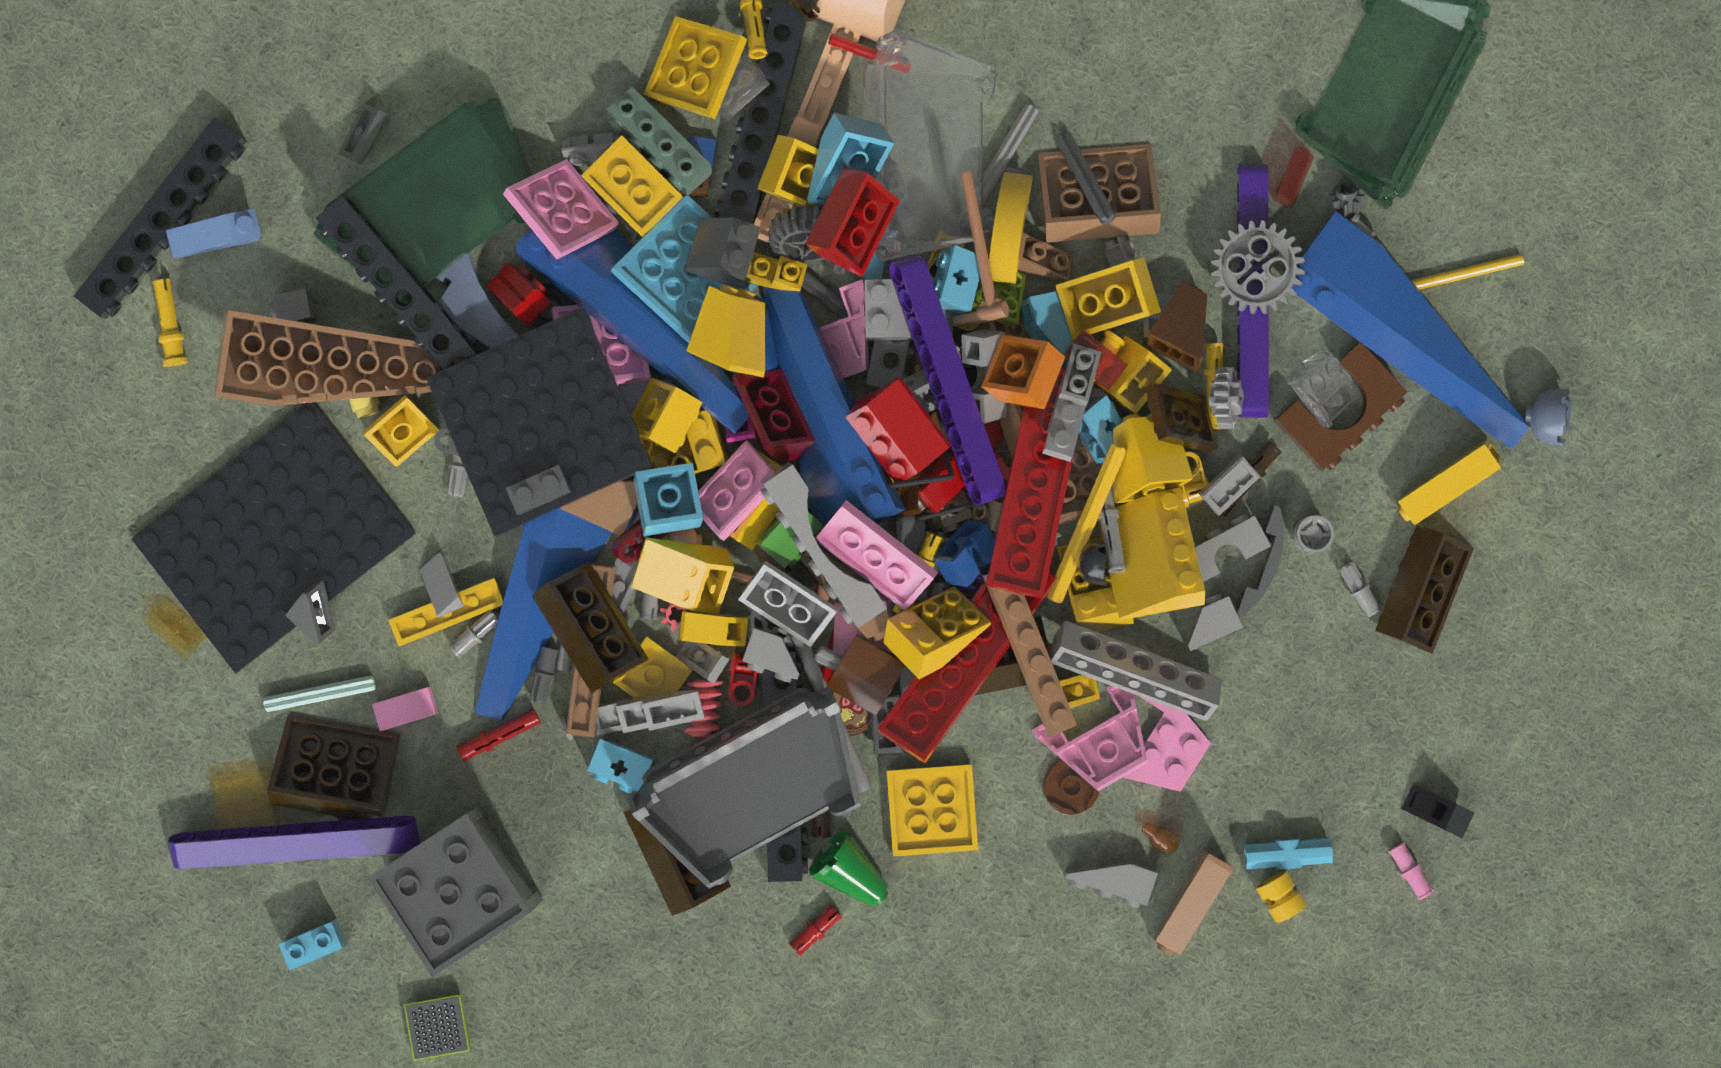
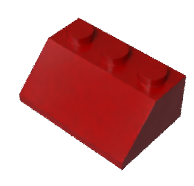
(853, 221)
(897, 430)

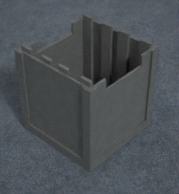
(455, 891)

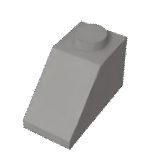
(1213, 621)

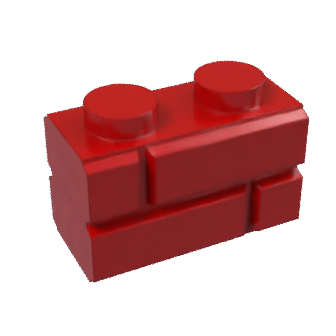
(518, 293)

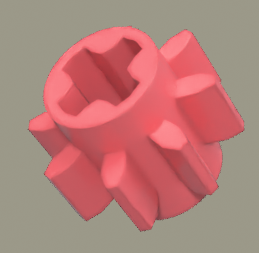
(669, 611)

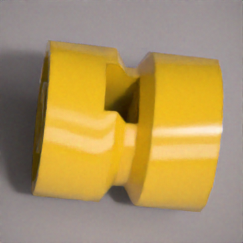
(1282, 898)

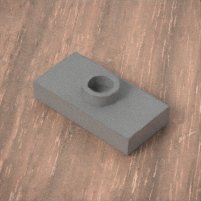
(1229, 485)

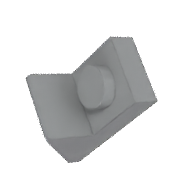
(703, 659)

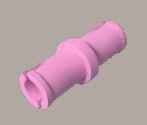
(1411, 871)

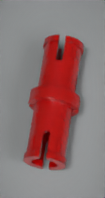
(815, 930)

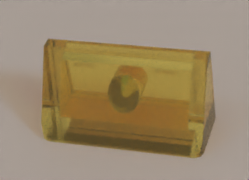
(175, 628)

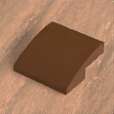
(866, 674)

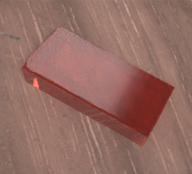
(1293, 177)
(1109, 364)

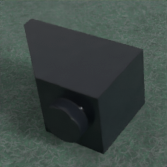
(1437, 811)

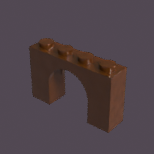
(1379, 394)

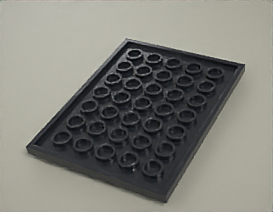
(268, 530)

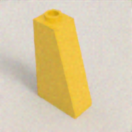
(1450, 482)

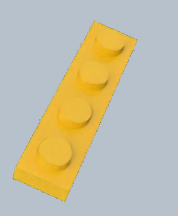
(424, 620)

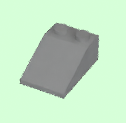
(884, 313)

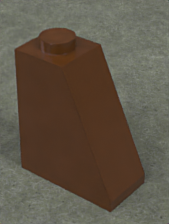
(1181, 327)

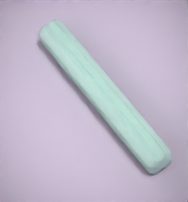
(319, 693)

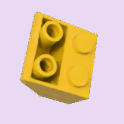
(1141, 372)

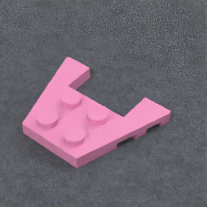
(848, 336)
(1107, 749)
(1171, 750)

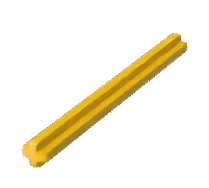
(1087, 522)

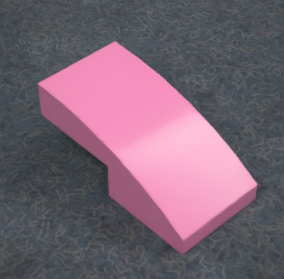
(405, 708)

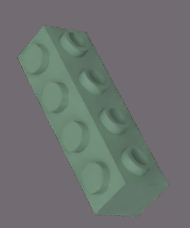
(658, 141)

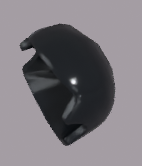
(1092, 563)

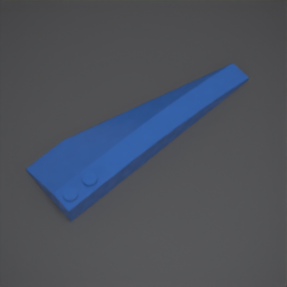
(588, 282)
(1374, 301)
(838, 461)
(545, 552)

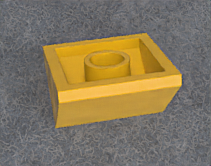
(401, 430)

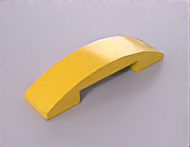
(1009, 226)

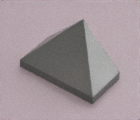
(312, 613)

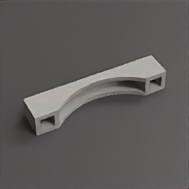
(790, 496)

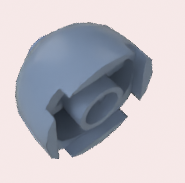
(1550, 416)

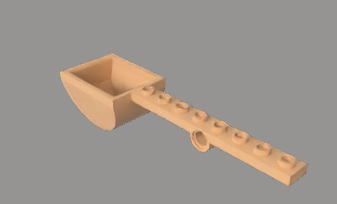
(851, 21)

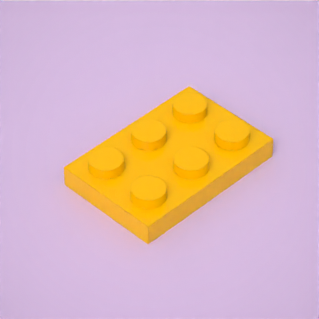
(631, 186)

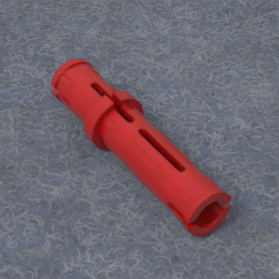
(498, 734)

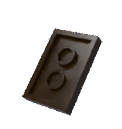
(1181, 417)

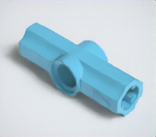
(1288, 853)

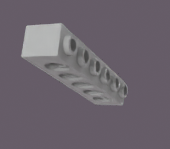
(1136, 670)

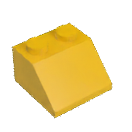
(665, 414)

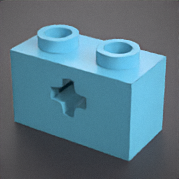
(956, 279)
(1098, 425)
(611, 752)
(313, 944)

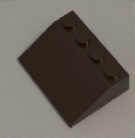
(333, 768)

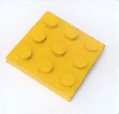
(695, 67)
(932, 810)

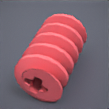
(707, 692)

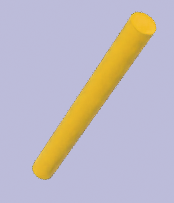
(1469, 271)

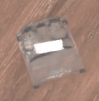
(1323, 387)

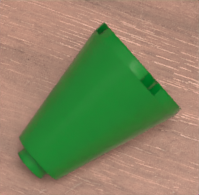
(849, 871)

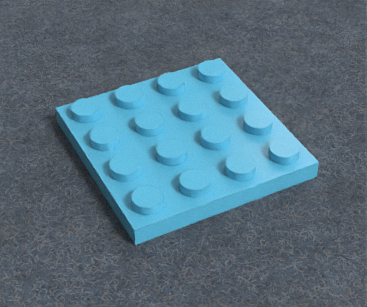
(658, 264)

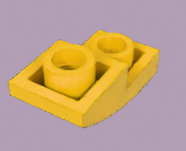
(776, 274)

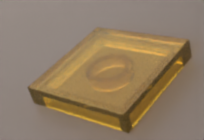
(243, 799)

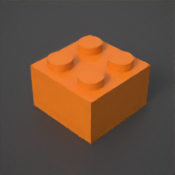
(1023, 371)

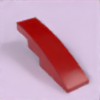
(939, 493)

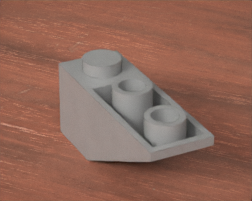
(1121, 879)

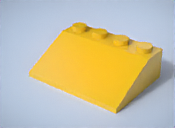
(1158, 557)

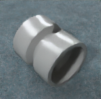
(1313, 534)

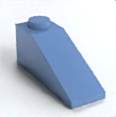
(214, 234)

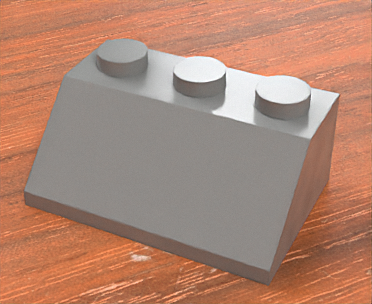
(787, 603)

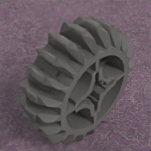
(790, 232)

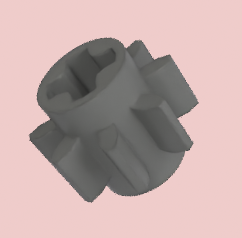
(1346, 199)

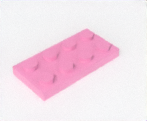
(876, 555)

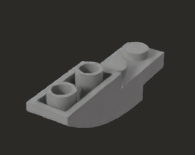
(1071, 402)

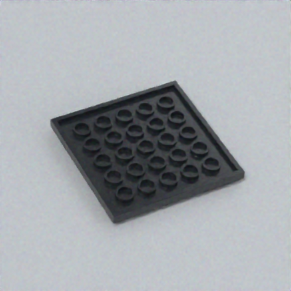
(535, 408)

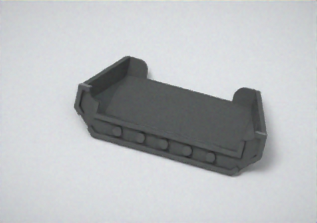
(749, 784)

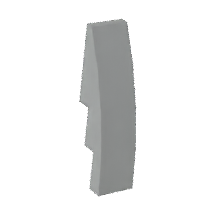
(649, 712)

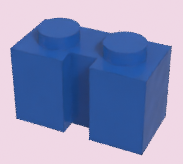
(965, 552)

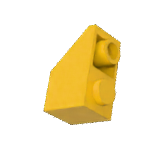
(713, 628)

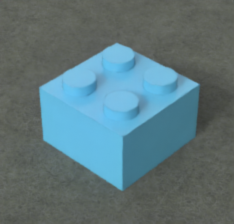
(668, 499)

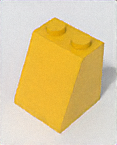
(731, 330)
(1148, 463)

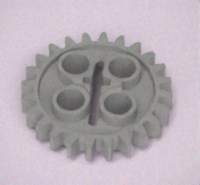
(1273, 287)

